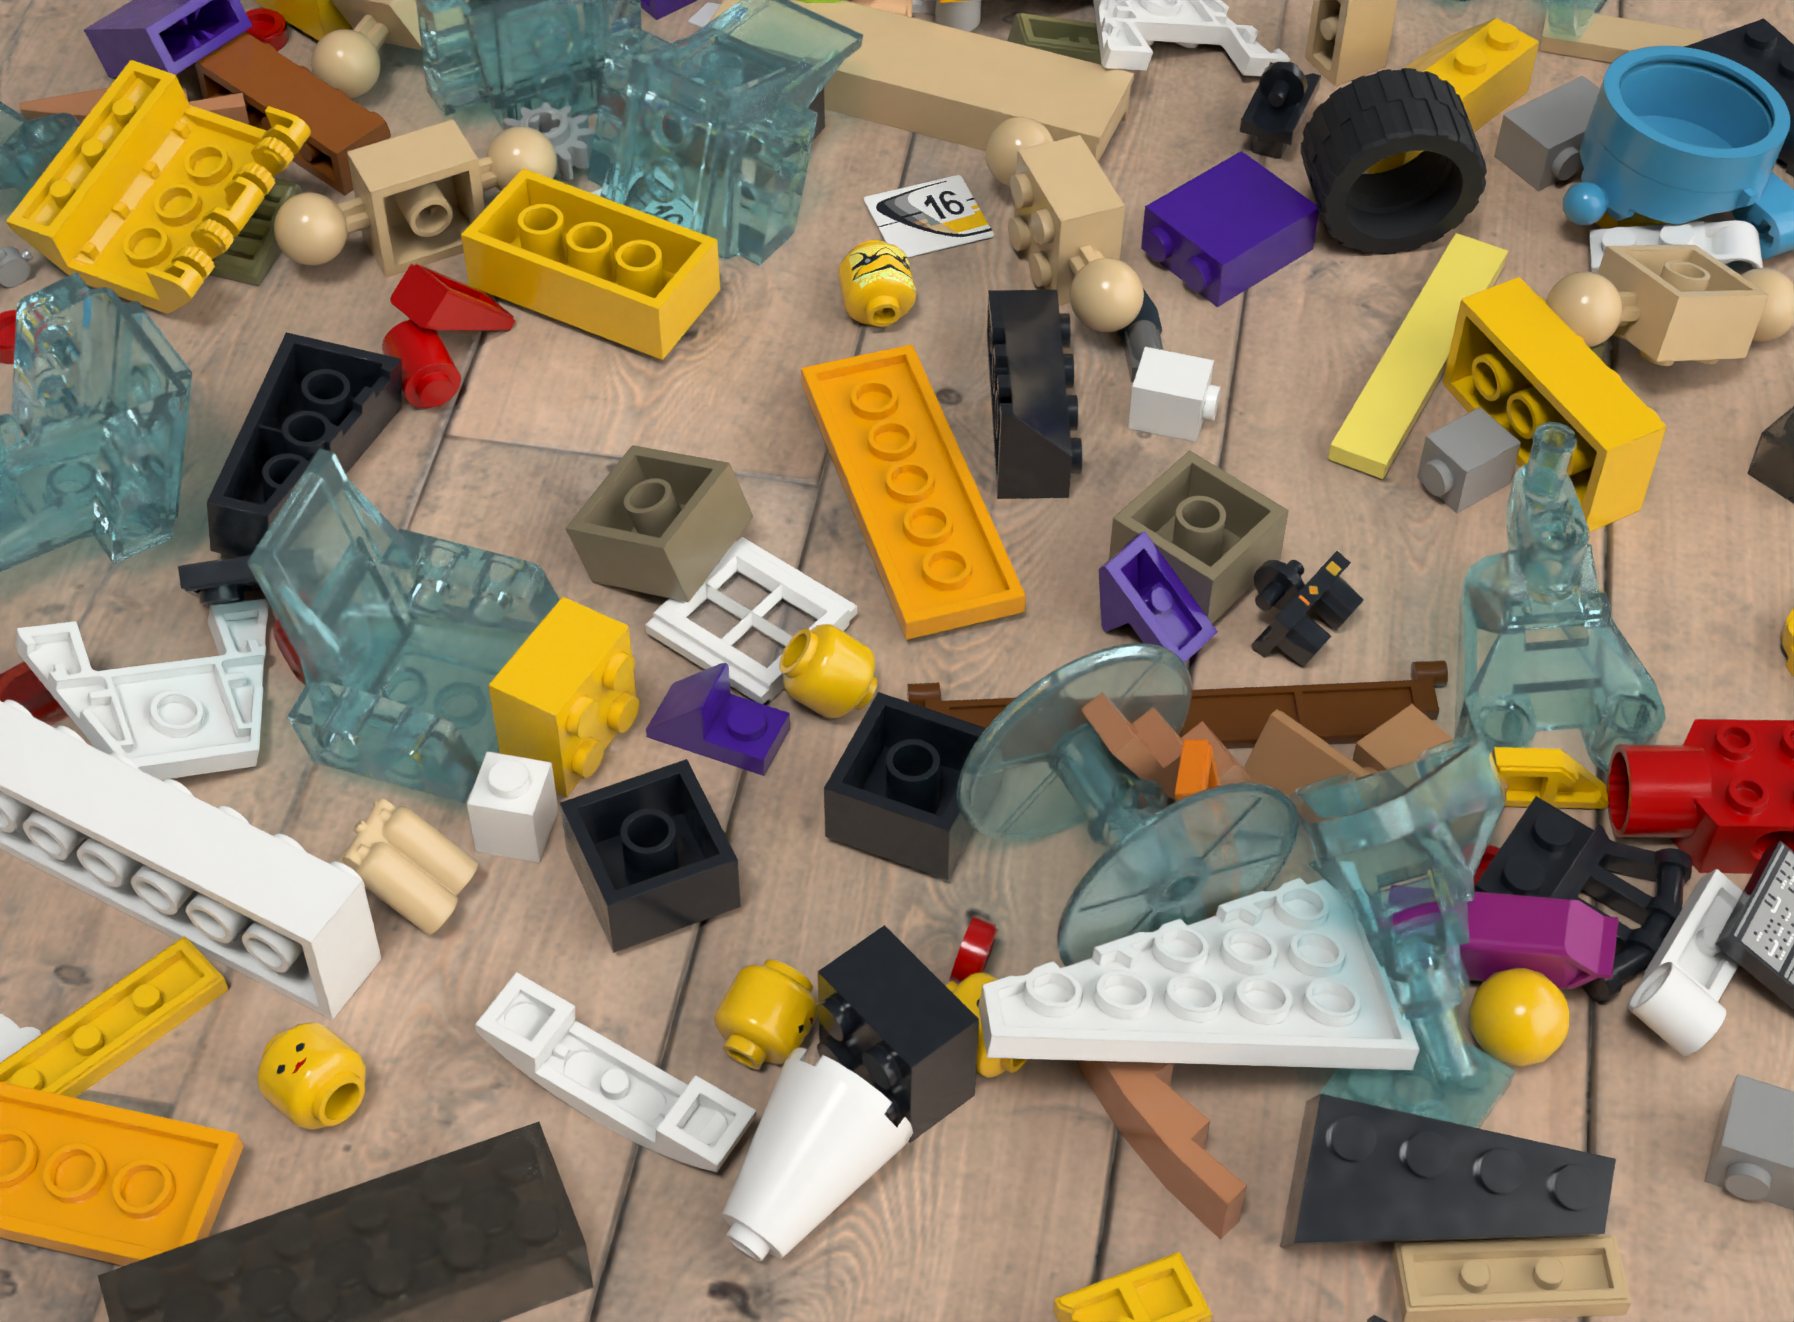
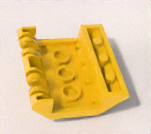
(153, 189)

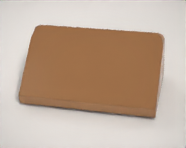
(1294, 757)

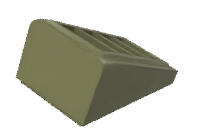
(1057, 36)
(264, 251)

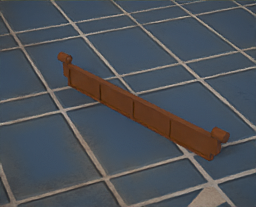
(1237, 715)

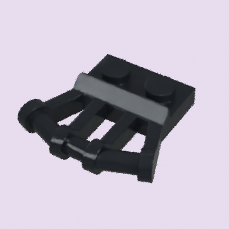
(1561, 857)

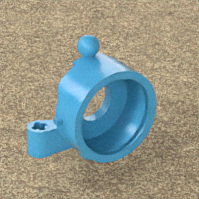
(1685, 140)

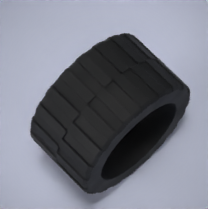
(1380, 119)

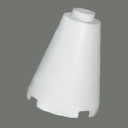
(808, 1154)

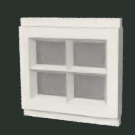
(748, 617)

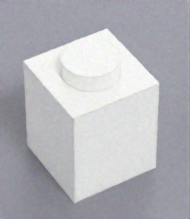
(1173, 394)
(513, 807)

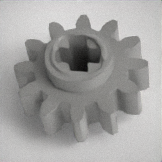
(568, 135)

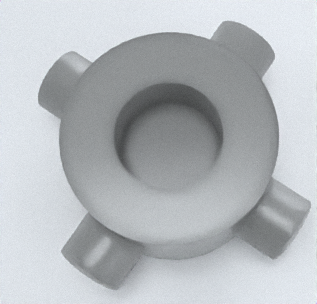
(14, 266)

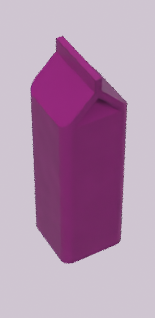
(1535, 933)

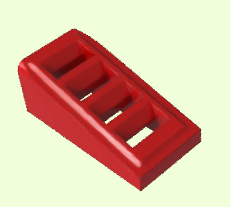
(447, 304)

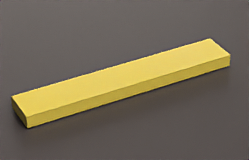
(1414, 359)

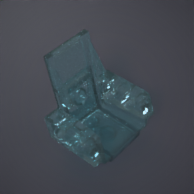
(521, 52)
(719, 122)
(99, 425)
(393, 634)

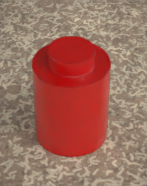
(427, 367)

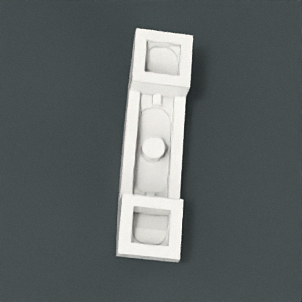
(610, 1083)

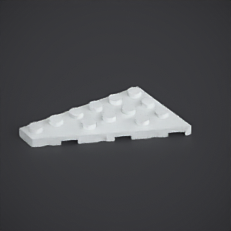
(1256, 985)

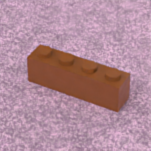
(277, 82)

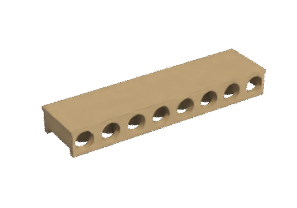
(965, 82)

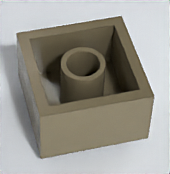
(660, 522)
(1206, 529)

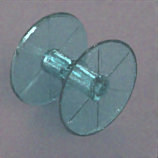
(1050, 770)

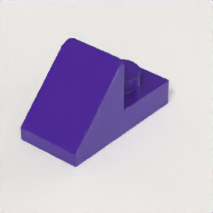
(1146, 593)
(712, 722)

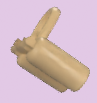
(409, 864)

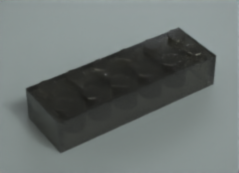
(429, 1243)

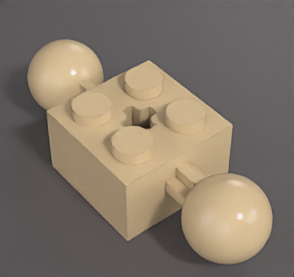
(350, 57)
(410, 196)
(1066, 222)
(1675, 304)

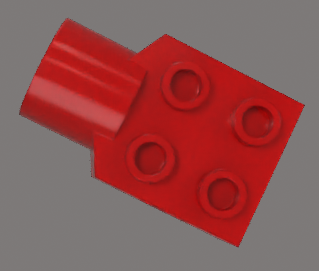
(1713, 796)

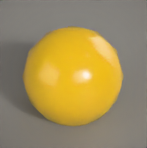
(1519, 1017)

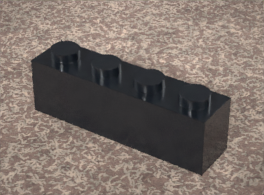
(1030, 396)

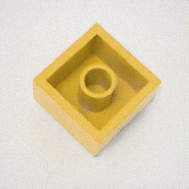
(566, 692)

